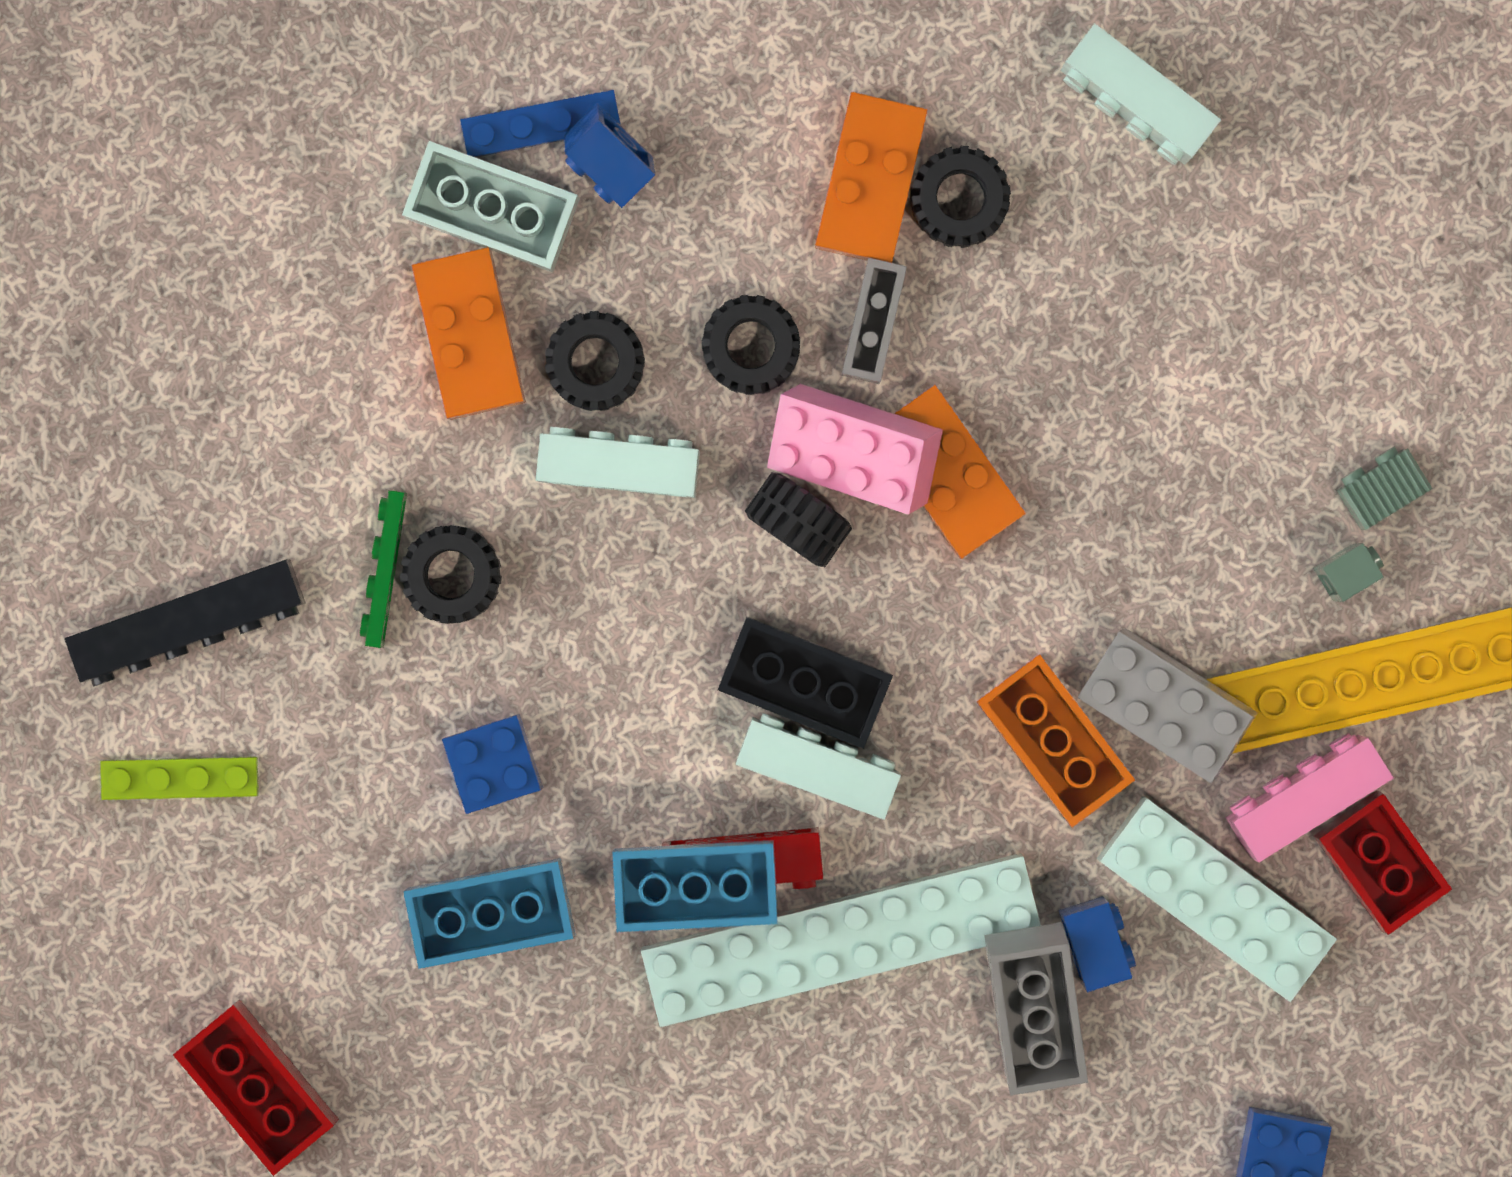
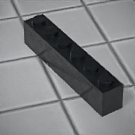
(184, 621)

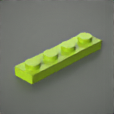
(179, 778)

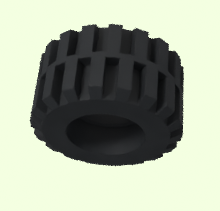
(982, 169)
(743, 310)
(586, 327)
(798, 519)
(416, 567)

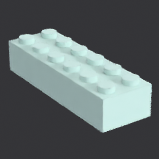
(1216, 898)

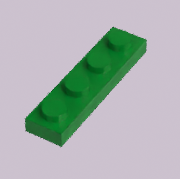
(381, 585)

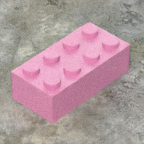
(854, 448)
(1308, 797)

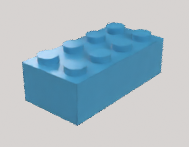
(695, 886)
(489, 913)

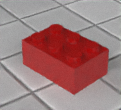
(1382, 862)

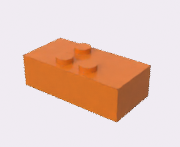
(871, 178)
(468, 333)
(966, 491)
(1055, 741)

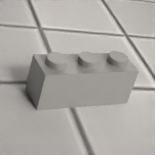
(874, 321)

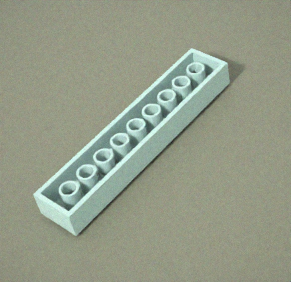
(839, 940)

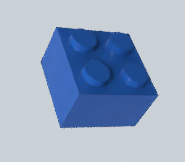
(608, 156)
(492, 763)
(1096, 943)
(1282, 1145)

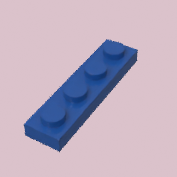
(530, 124)

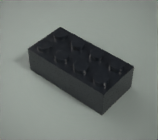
(805, 682)

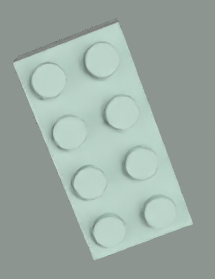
(1139, 95)
(490, 206)
(618, 464)
(817, 767)

